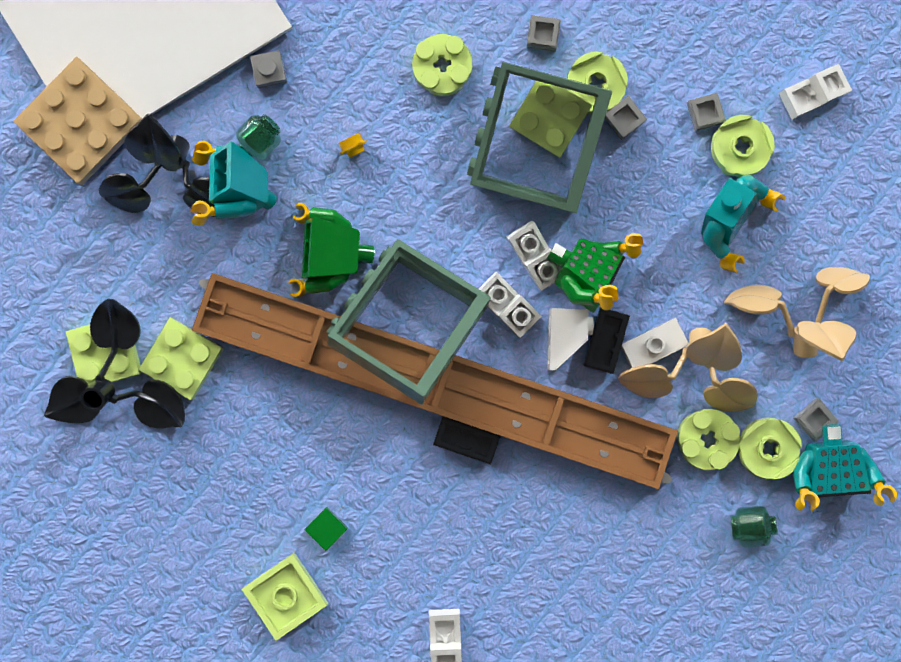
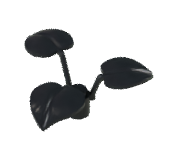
(152, 144)
(78, 402)

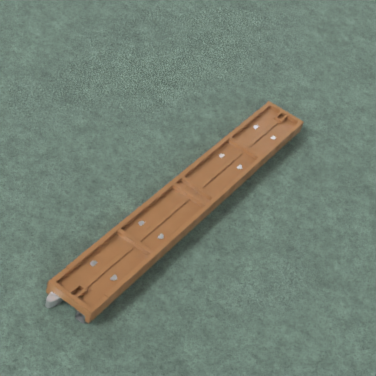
(463, 393)

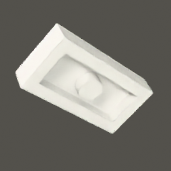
(654, 344)

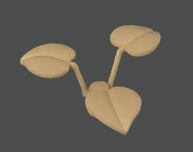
(809, 337)
(710, 348)

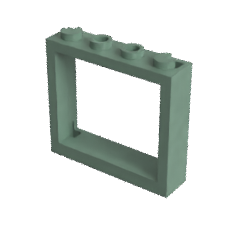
(484, 139)
(372, 283)

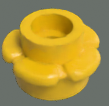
(352, 145)

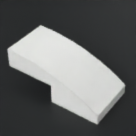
(815, 91)
(445, 635)

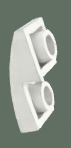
(533, 253)
(509, 305)

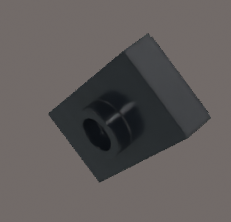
(606, 340)
(466, 440)

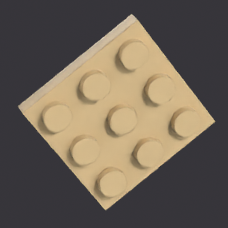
(78, 121)

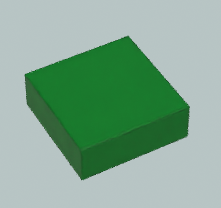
(326, 528)

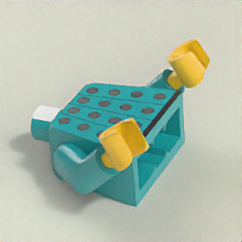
(235, 185)
(729, 214)
(837, 470)

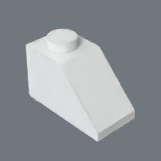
(566, 334)

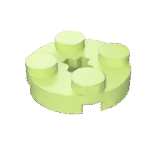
(604, 68)
(456, 74)
(749, 130)
(786, 451)
(716, 455)

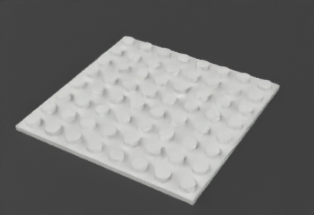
(144, 47)

